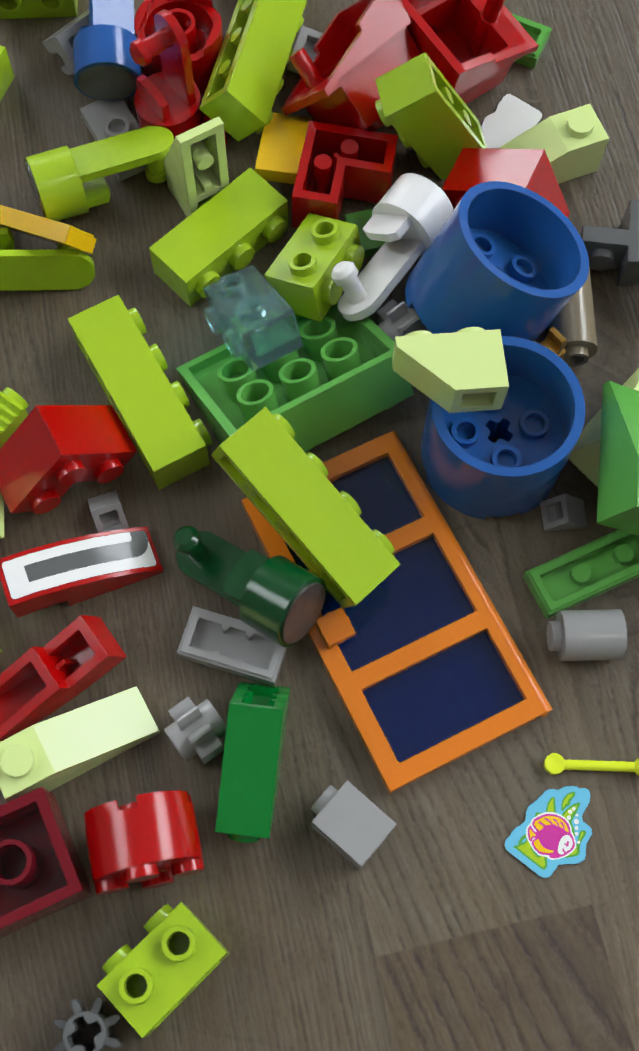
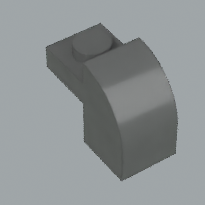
(616, 247)

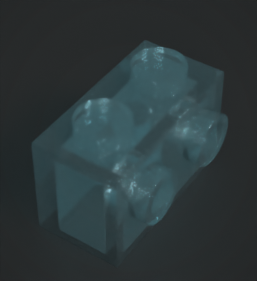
(251, 318)

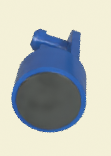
(102, 54)

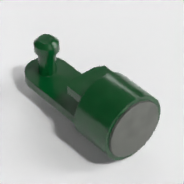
(270, 593)

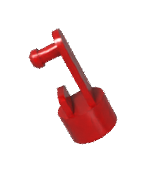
(168, 96)

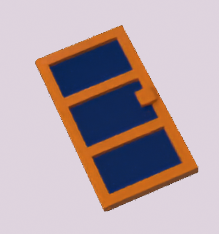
(426, 650)

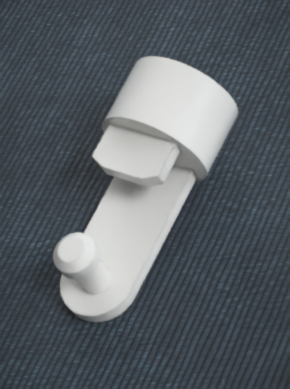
(408, 222)

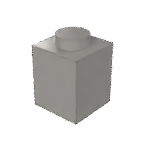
(351, 823)

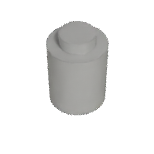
(588, 635)

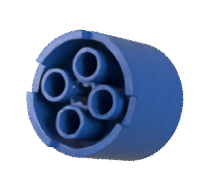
(499, 264)
(534, 431)

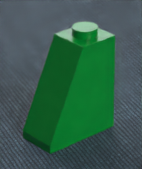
(252, 761)

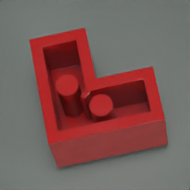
(340, 165)
(516, 166)
(58, 449)

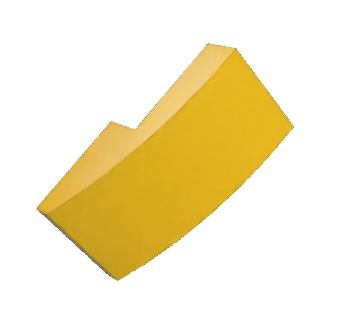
(281, 148)

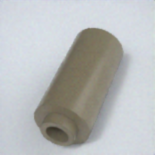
(578, 326)

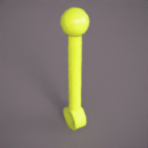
(555, 764)

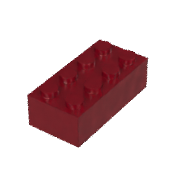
(36, 862)

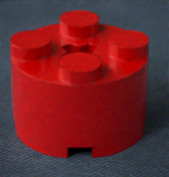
(201, 26)
(143, 841)

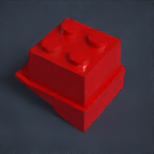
(468, 41)
(350, 55)

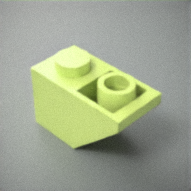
(455, 369)

